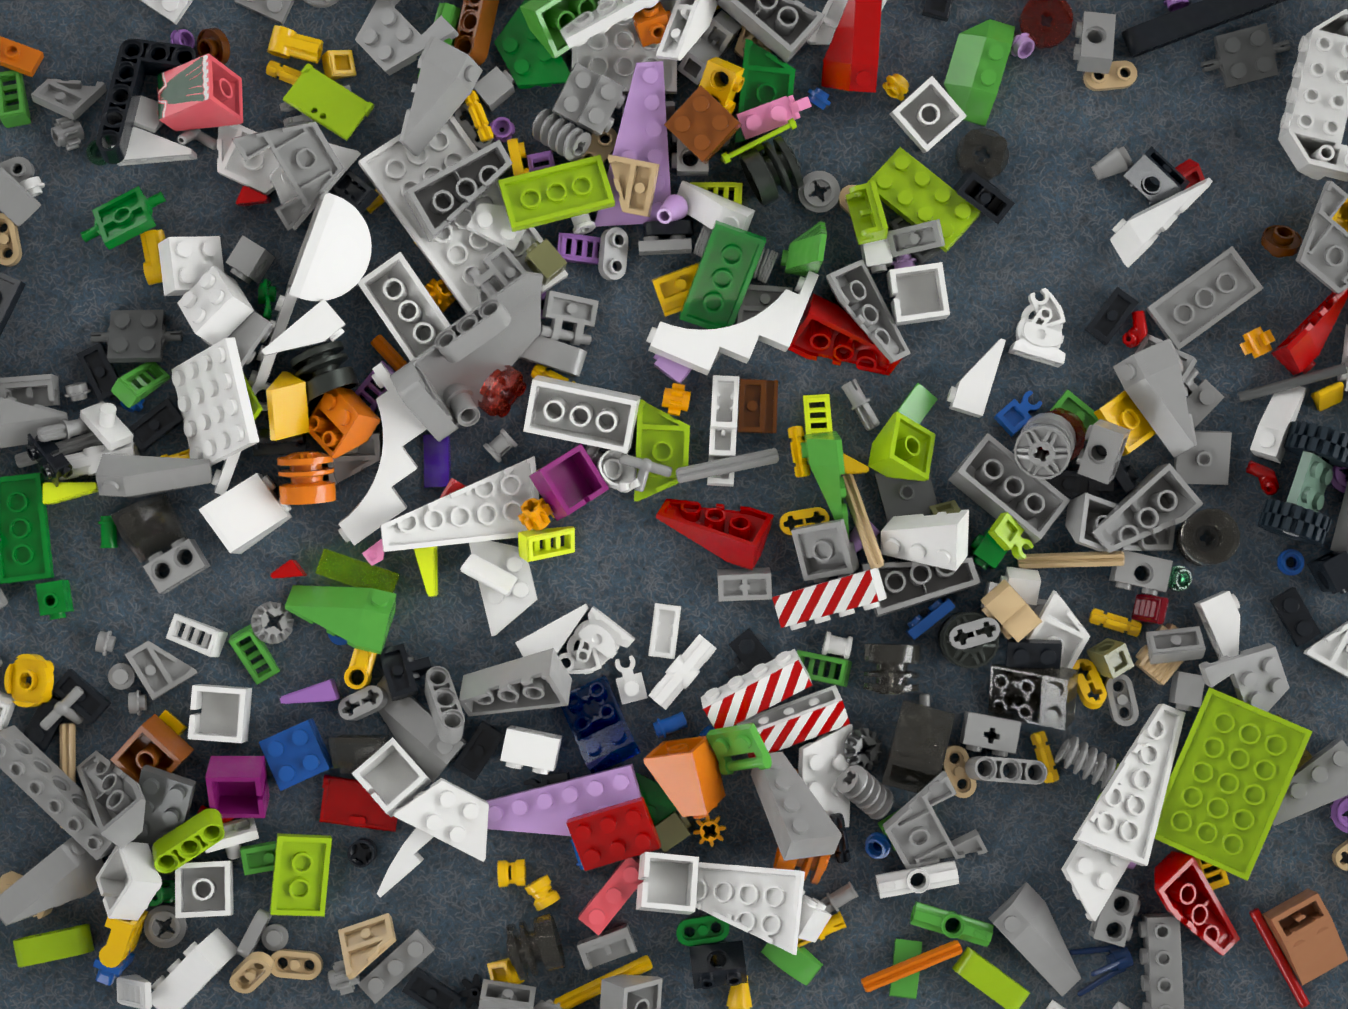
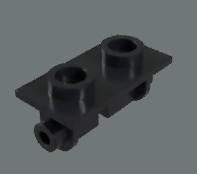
(282, 446)
(50, 466)

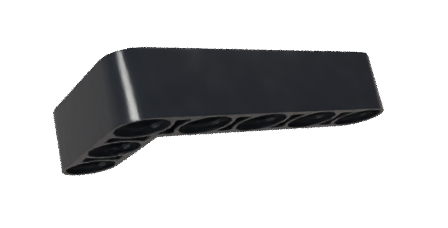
(130, 90)

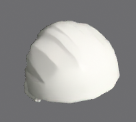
(616, 474)

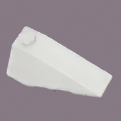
(1142, 229)

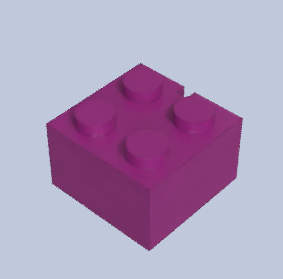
(569, 482)
(238, 786)

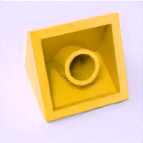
(287, 407)

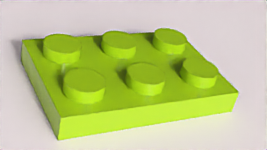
(300, 875)

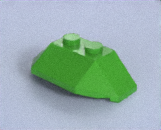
(978, 68)

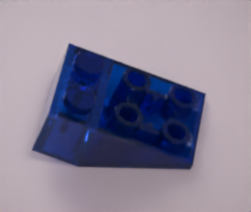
(599, 726)

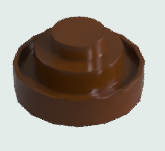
(215, 43)
(1281, 241)

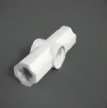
(88, 461)
(682, 671)
(934, 875)

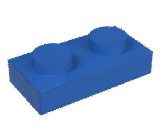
(938, 610)

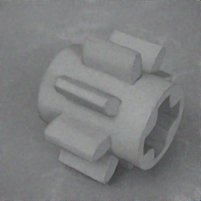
(67, 133)
(339, 980)

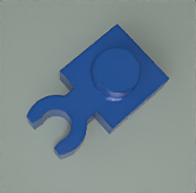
(1016, 415)

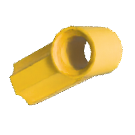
(287, 44)
(152, 265)
(362, 661)

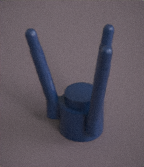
(1117, 960)

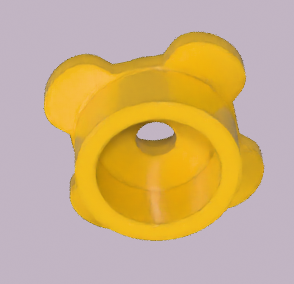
(896, 86)

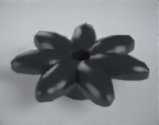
(470, 987)

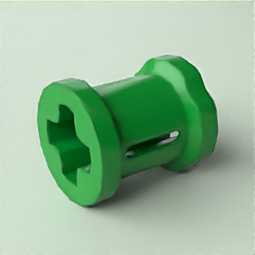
(164, 895)

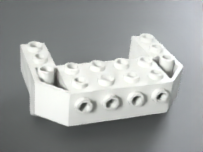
(1319, 102)

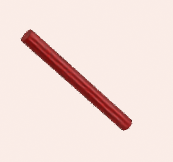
(1279, 958)

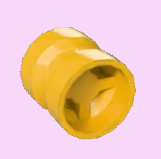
(518, 872)
(542, 892)

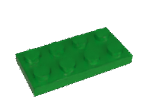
(722, 277)
(24, 530)

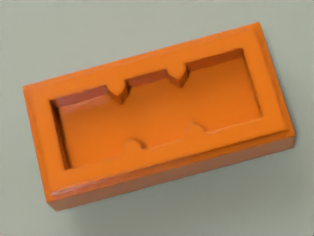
(19, 57)

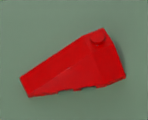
(854, 49)
(833, 334)
(1307, 340)
(729, 534)
(1193, 901)

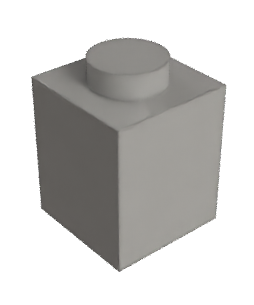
(495, 88)
(1186, 690)

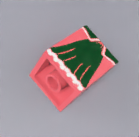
(200, 95)

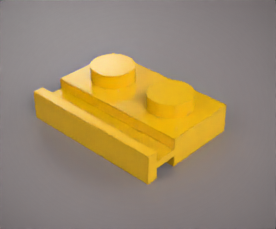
(673, 288)

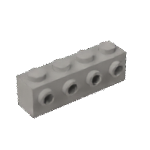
(1161, 961)

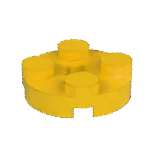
(42, 680)

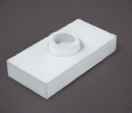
(664, 631)

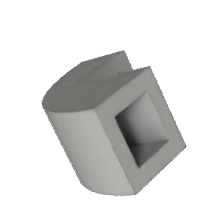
(712, 44)

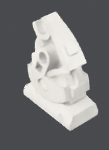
(1042, 335)
(598, 643)

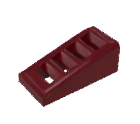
(1150, 609)

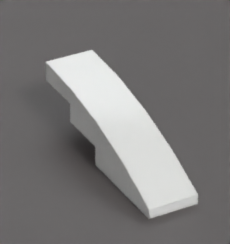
(723, 424)
(405, 860)

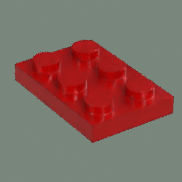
(613, 833)

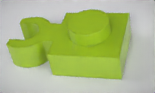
(1008, 535)

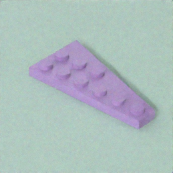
(642, 138)
(550, 806)

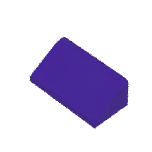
(436, 462)

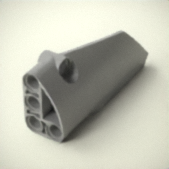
(447, 378)

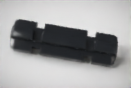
(842, 852)

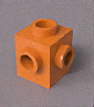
(651, 24)

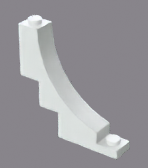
(771, 326)
(382, 499)

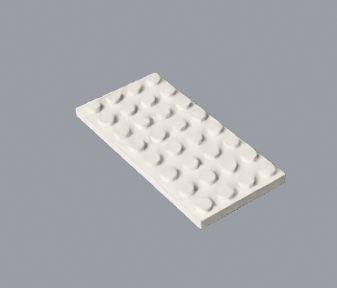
(455, 249)

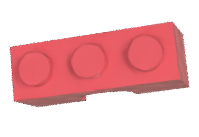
(611, 896)

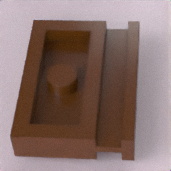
(757, 406)

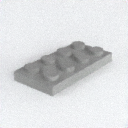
(1204, 298)

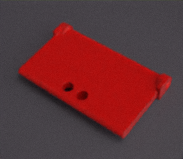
(348, 797)

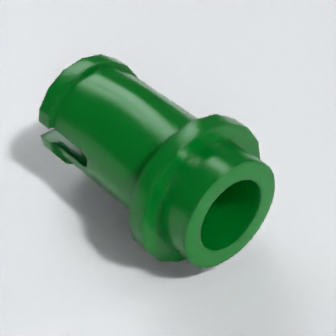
(108, 532)

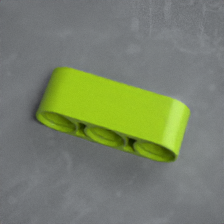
(188, 840)
(53, 945)
(990, 980)

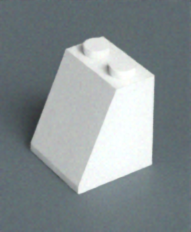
(246, 513)

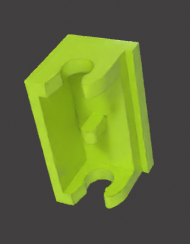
(867, 213)

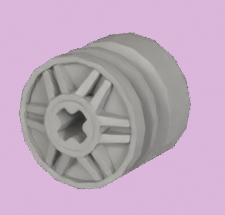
(1052, 434)

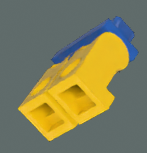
(117, 952)

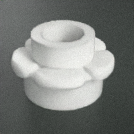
(33, 185)

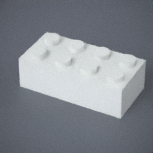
(581, 413)

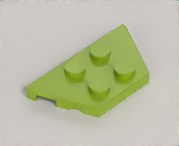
(663, 442)

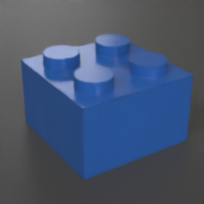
(296, 754)

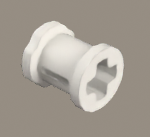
(582, 224)
(837, 645)

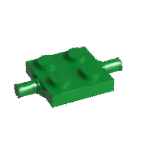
(123, 217)

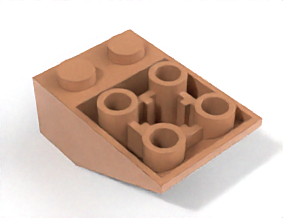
(1306, 935)

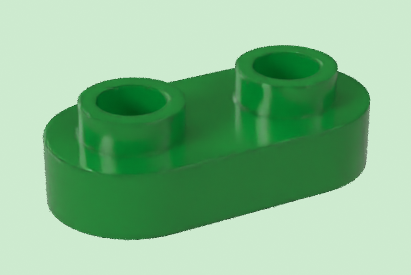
(703, 932)

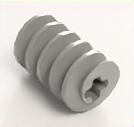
(560, 135)
(1087, 760)
(865, 791)

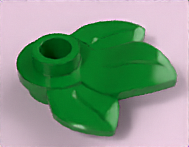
(266, 295)

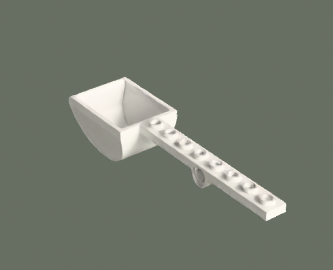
(327, 266)

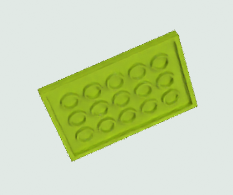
(1230, 782)

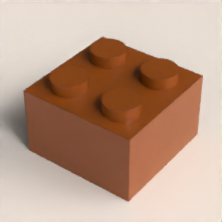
(703, 124)
(152, 745)

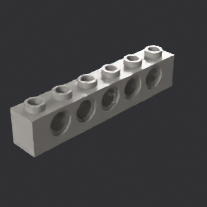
(51, 790)

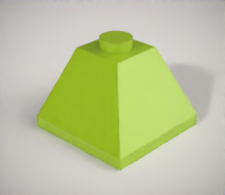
(903, 449)

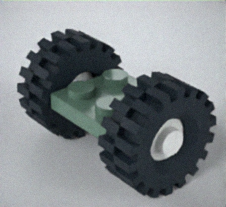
(1319, 453)

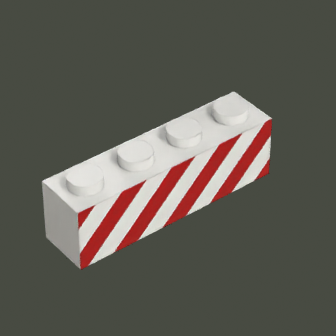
(829, 598)
(756, 690)
(800, 719)

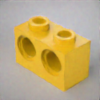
(712, 82)

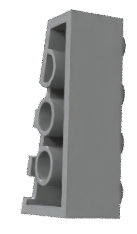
(917, 583)
(794, 812)

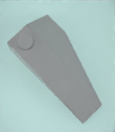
(863, 302)
(1158, 391)
(21, 419)
(1088, 511)
(417, 734)
(113, 798)
(54, 881)
(1032, 930)

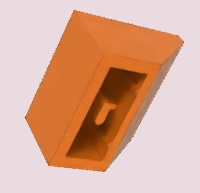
(342, 422)

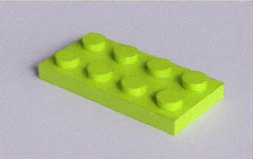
(556, 193)
(923, 196)

